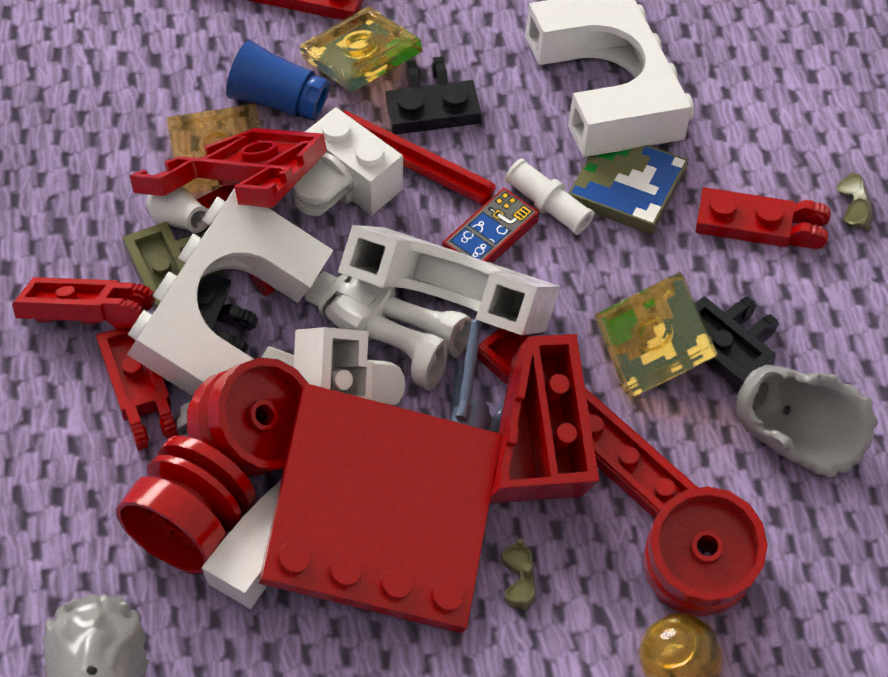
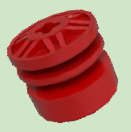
(185, 503)

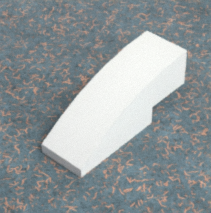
(239, 558)

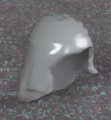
(827, 420)
(95, 639)

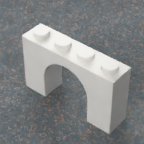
(623, 116)
(239, 237)
(497, 293)

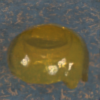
(680, 648)

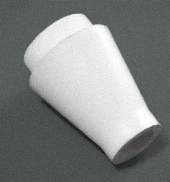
(178, 210)

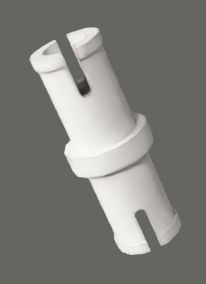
(549, 196)

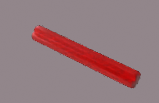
(434, 166)

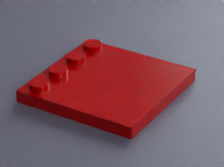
(381, 509)

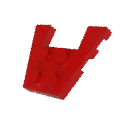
(260, 160)

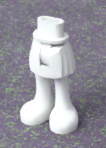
(369, 308)

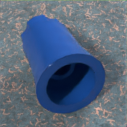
(275, 83)

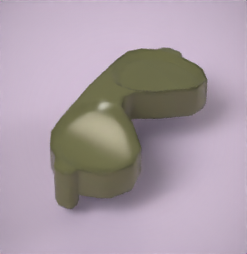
(859, 212)
(519, 561)

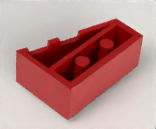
(545, 425)

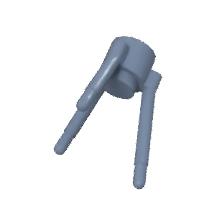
(468, 410)

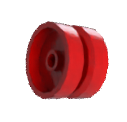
(248, 413)
(716, 524)

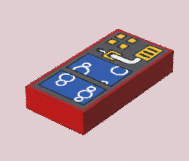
(493, 227)

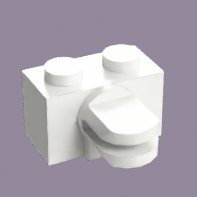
(353, 169)
(339, 362)

